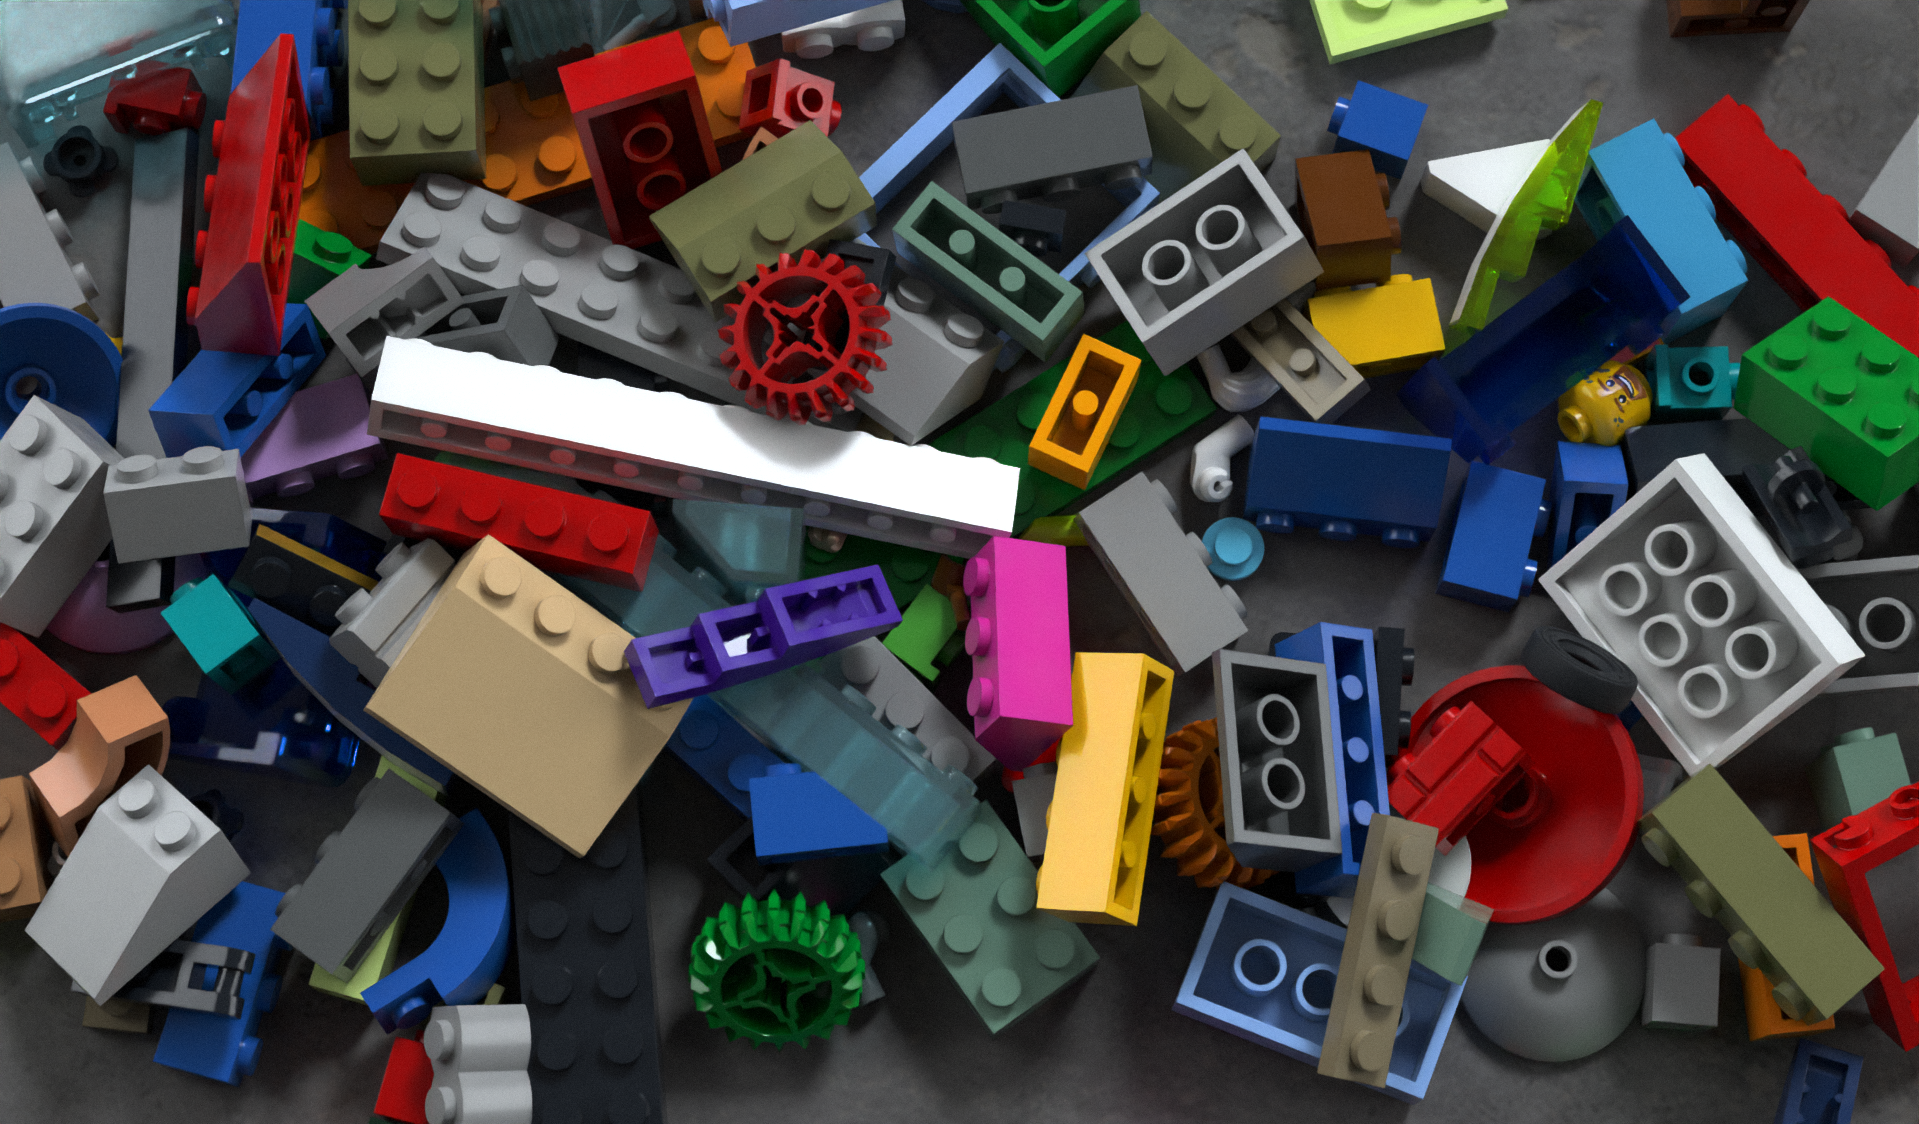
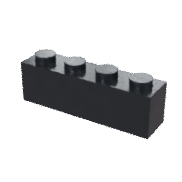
(1726, 444)

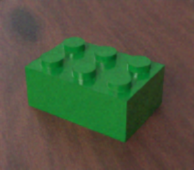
(1841, 397)

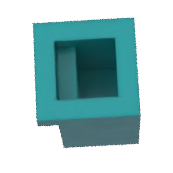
(1677, 396)

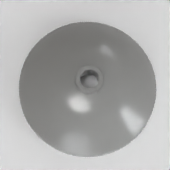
(1554, 1013)

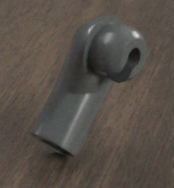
(871, 931)

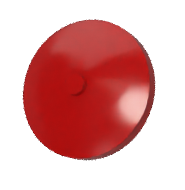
(1567, 818)

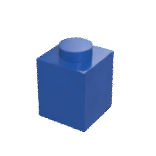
(1378, 122)

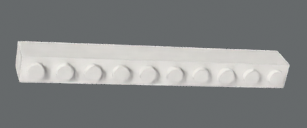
(688, 448)

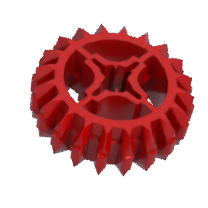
(819, 315)

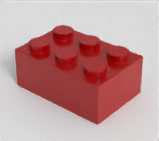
(640, 132)

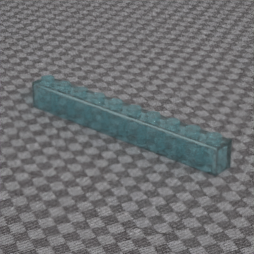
(792, 708)

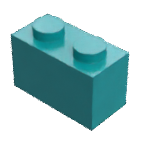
(219, 632)

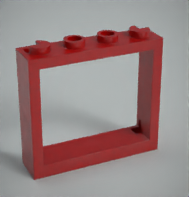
(1862, 845)

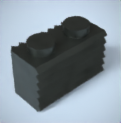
(543, 38)

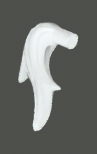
(1252, 385)

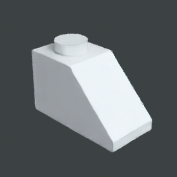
(1480, 181)

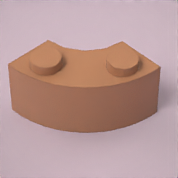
(110, 743)

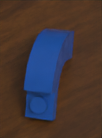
(472, 943)

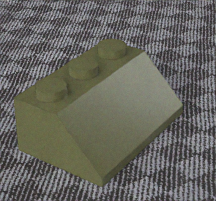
(1186, 107)
(769, 204)

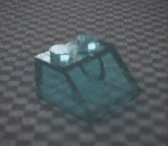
(744, 544)

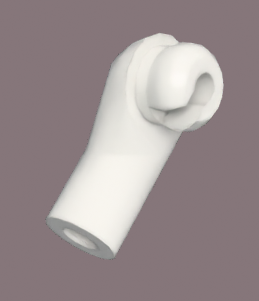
(1212, 459)

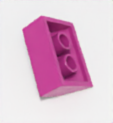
(1018, 648)

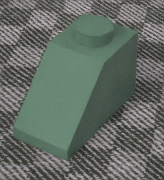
(1450, 933)

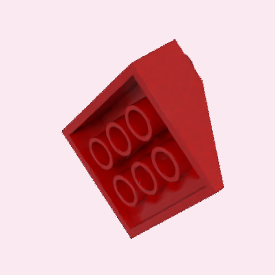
(253, 209)

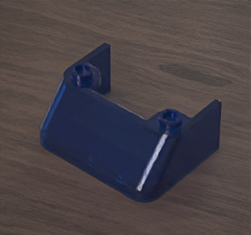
(1545, 345)

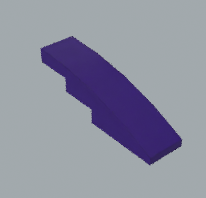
(763, 636)

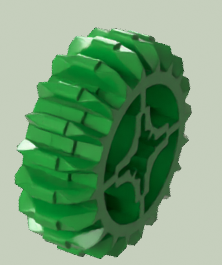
(776, 970)

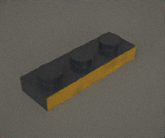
(296, 579)

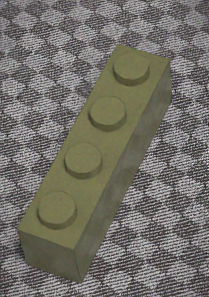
(1758, 897)

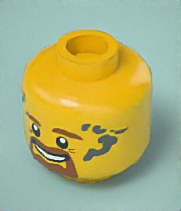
(1605, 405)

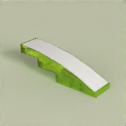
(1539, 199)

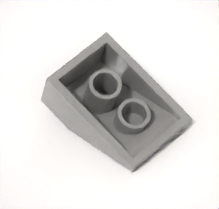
(133, 885)

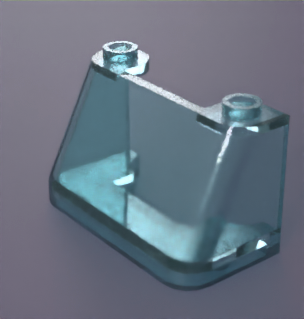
(83, 49)

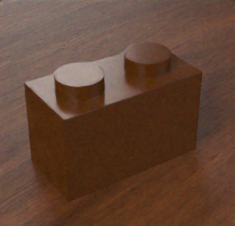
(1345, 218)

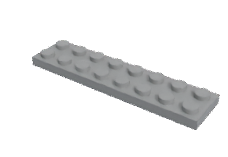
(578, 281)

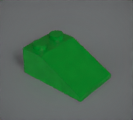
(1055, 37)

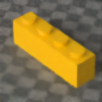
(1105, 789)

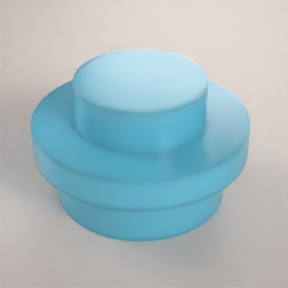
(1234, 548)

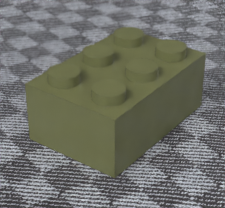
(416, 89)

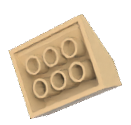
(525, 696)

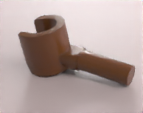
(949, 582)

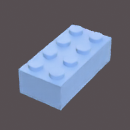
(1273, 981)

